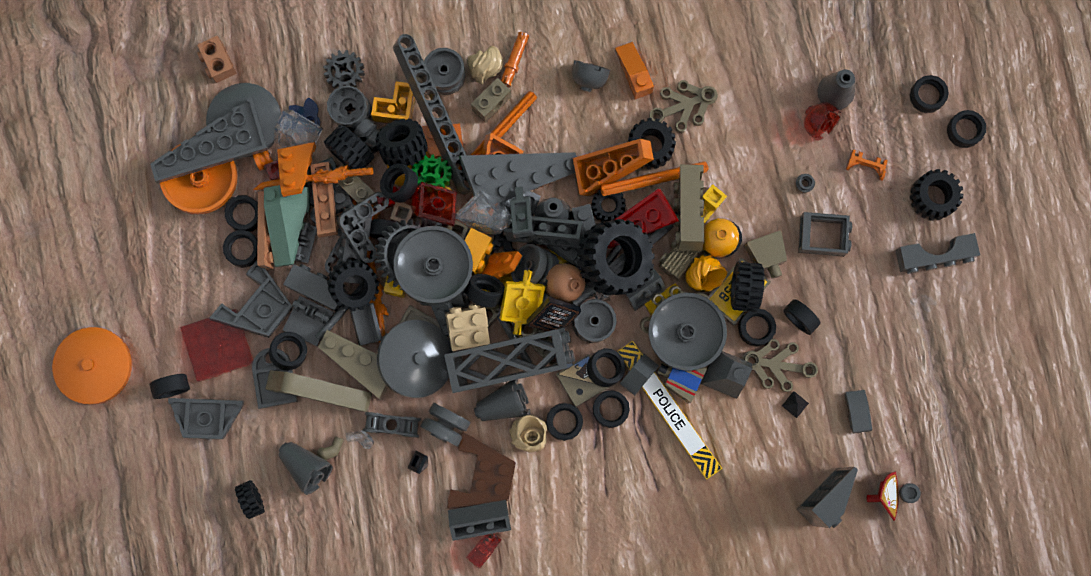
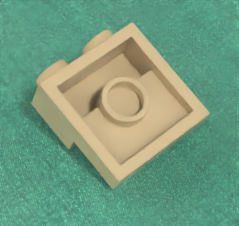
(467, 327)

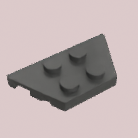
(205, 417)

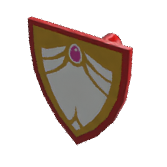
(887, 494)

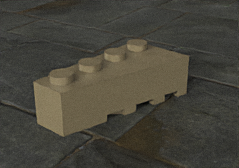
(690, 208)
(356, 361)

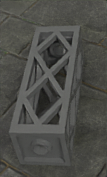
(458, 369)

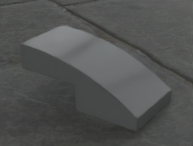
(859, 411)

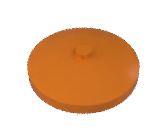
(202, 190)
(92, 365)

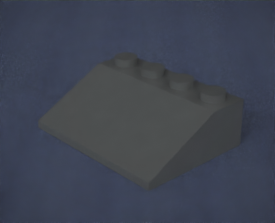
(830, 499)

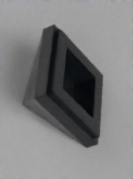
(795, 404)
(418, 462)

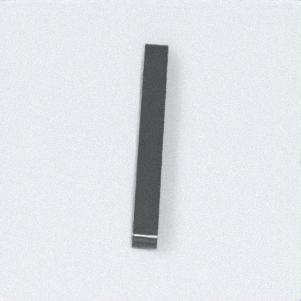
(429, 106)

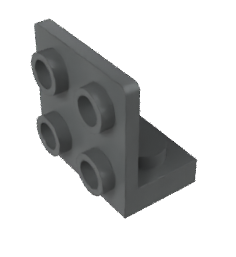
(644, 294)

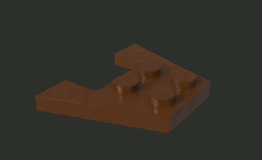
(490, 479)

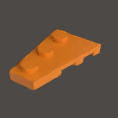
(293, 167)

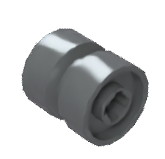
(367, 133)

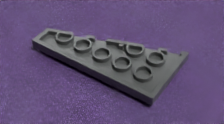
(220, 142)
(503, 172)

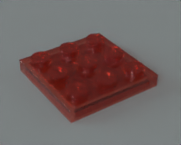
(215, 348)

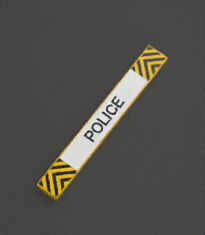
(674, 416)

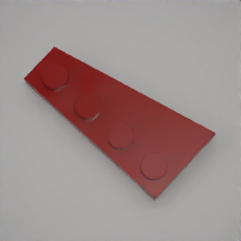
(650, 214)

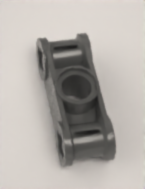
(380, 424)

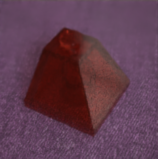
(435, 203)

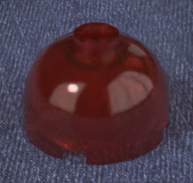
(820, 118)

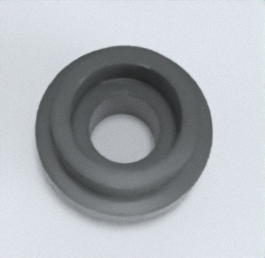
(805, 177)

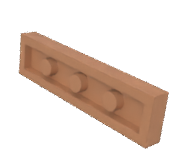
(324, 204)
(264, 250)

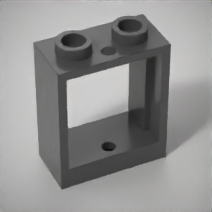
(805, 229)

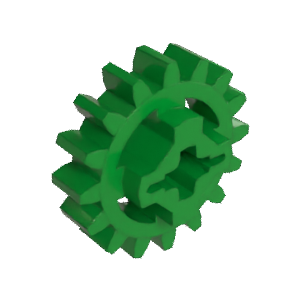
(431, 171)

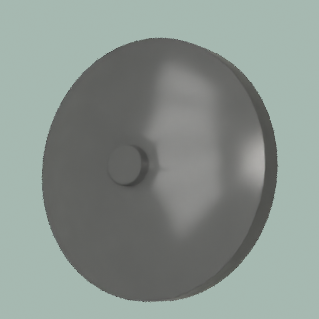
(235, 95)
(433, 265)
(687, 331)
(413, 358)

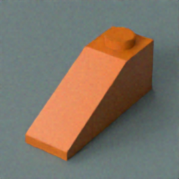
(635, 70)

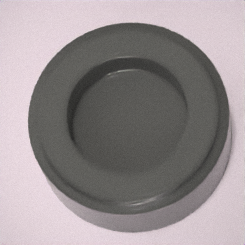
(909, 493)

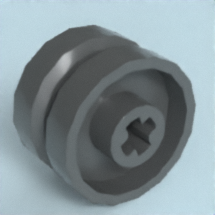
(449, 61)
(537, 261)
(604, 317)
(445, 424)

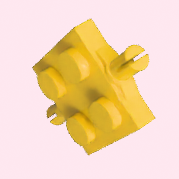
(521, 301)

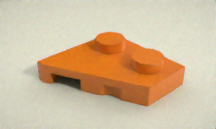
(502, 263)

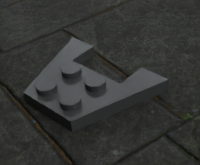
(262, 311)

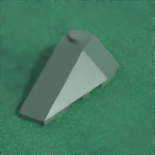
(285, 222)

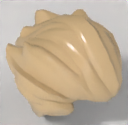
(485, 64)
(528, 433)

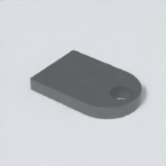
(260, 371)

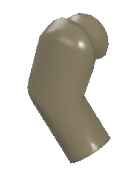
(331, 451)

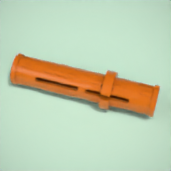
(511, 66)

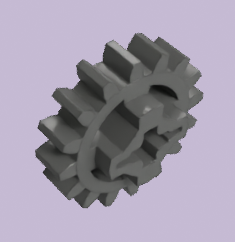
(346, 63)

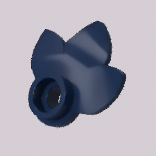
(309, 110)

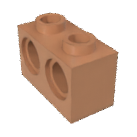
(219, 57)

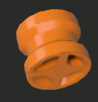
(262, 159)

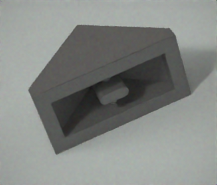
(639, 374)

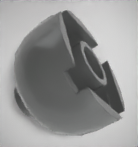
(589, 75)

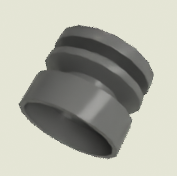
(345, 99)

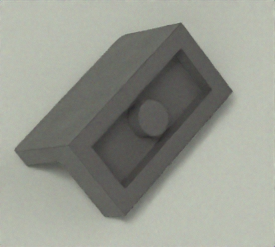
(366, 325)

